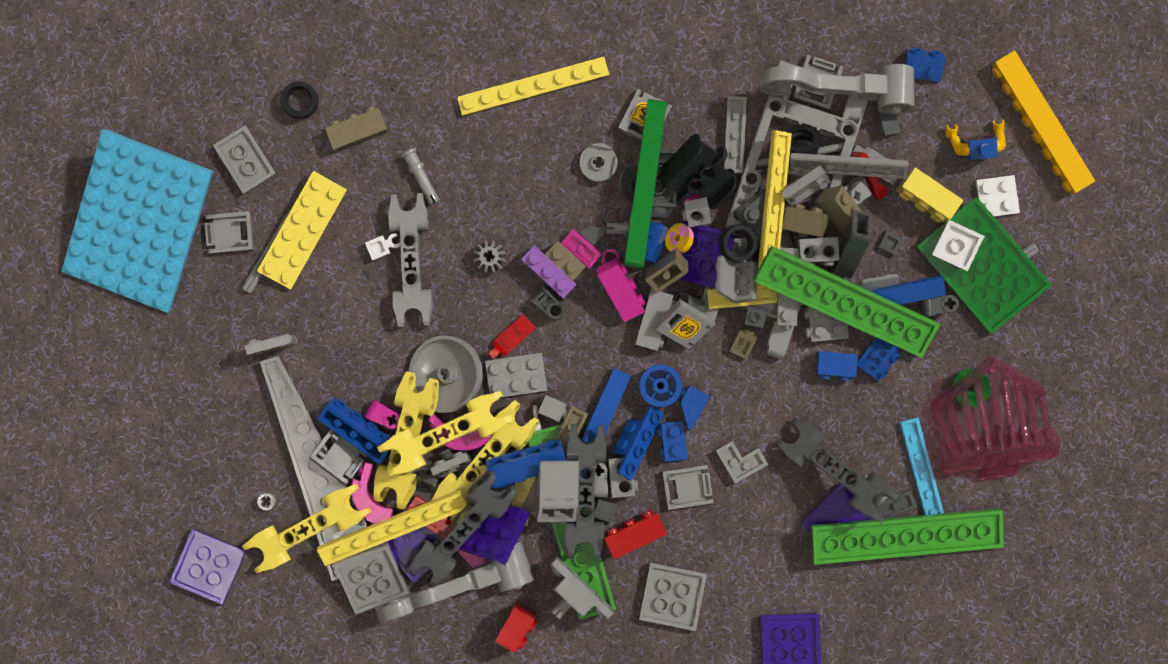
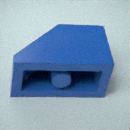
(692, 404)

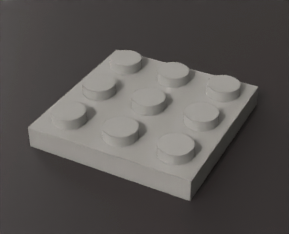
(371, 578)
(672, 596)

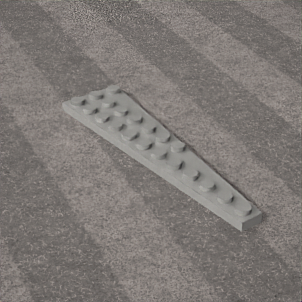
(302, 439)

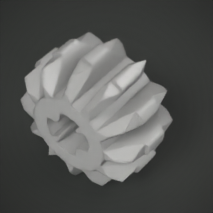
(483, 259)

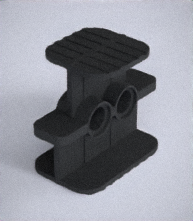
(690, 165)

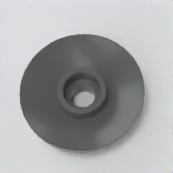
(627, 177)

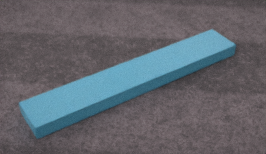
(921, 466)

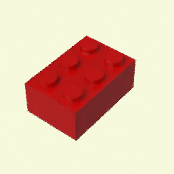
(634, 534)

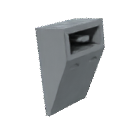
(557, 491)

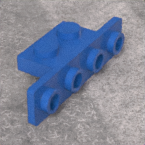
(635, 441)

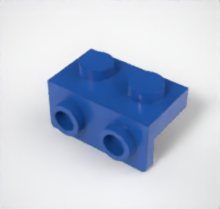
(926, 64)

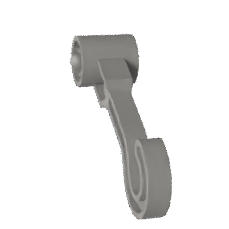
(889, 87)
(508, 577)

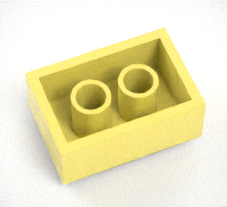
(929, 196)

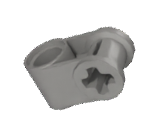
(858, 189)
(601, 481)

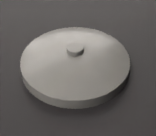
(454, 365)

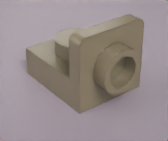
(744, 342)

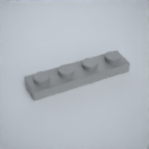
(735, 133)
(786, 306)

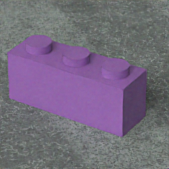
(549, 272)

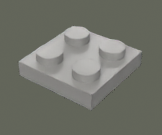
(457, 462)

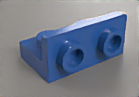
(878, 359)
(673, 441)

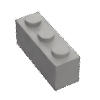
(656, 307)

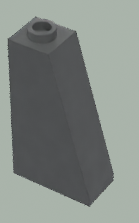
(854, 244)

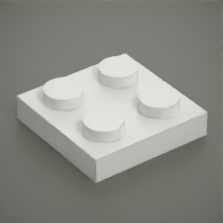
(998, 195)
(958, 245)

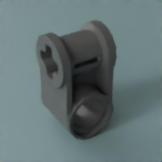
(695, 302)
(547, 303)
(936, 305)

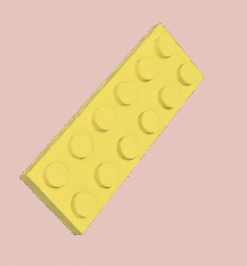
(301, 230)

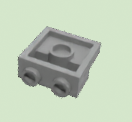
(823, 327)

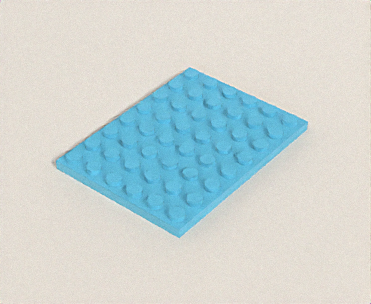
(136, 220)

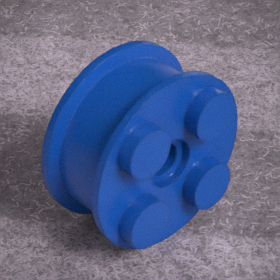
(671, 381)

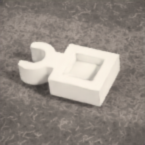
(380, 247)

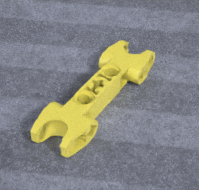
(414, 406)
(508, 436)
(412, 448)
(276, 545)

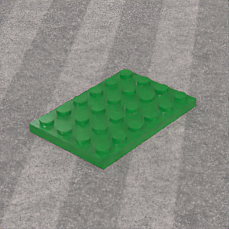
(1000, 275)

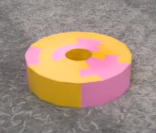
(679, 231)

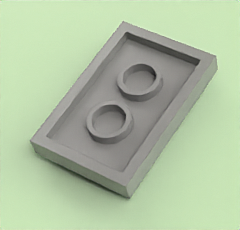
(244, 159)
(516, 375)

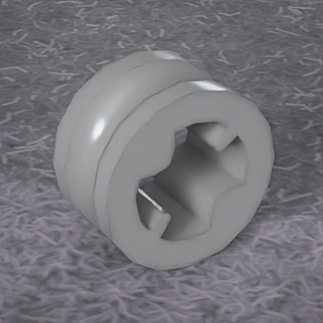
(260, 501)

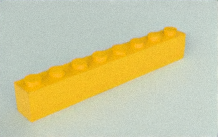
(1042, 122)

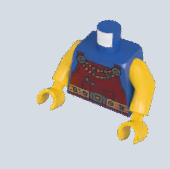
(978, 146)

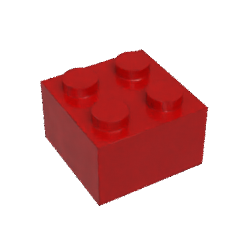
(516, 627)

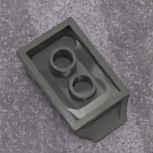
(664, 198)
(751, 215)

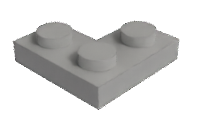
(739, 466)

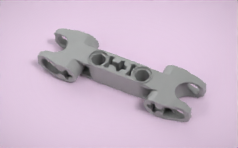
(409, 225)

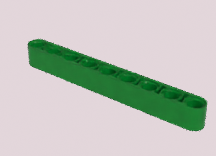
(645, 183)

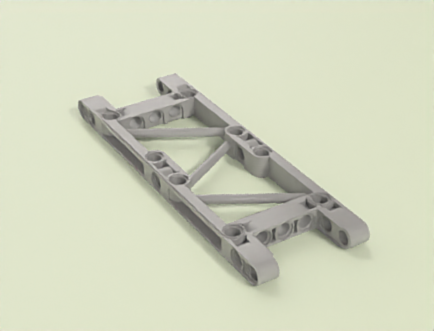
(823, 124)

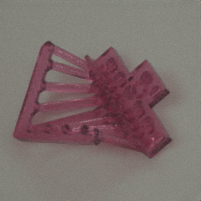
(1002, 453)

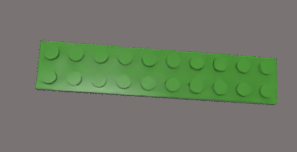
(846, 301)
(907, 536)
(584, 562)

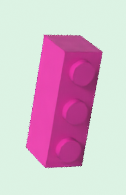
(621, 289)

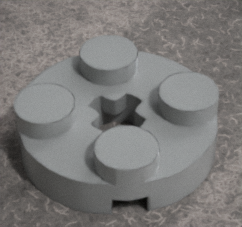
(607, 156)

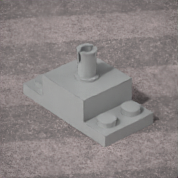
(576, 593)

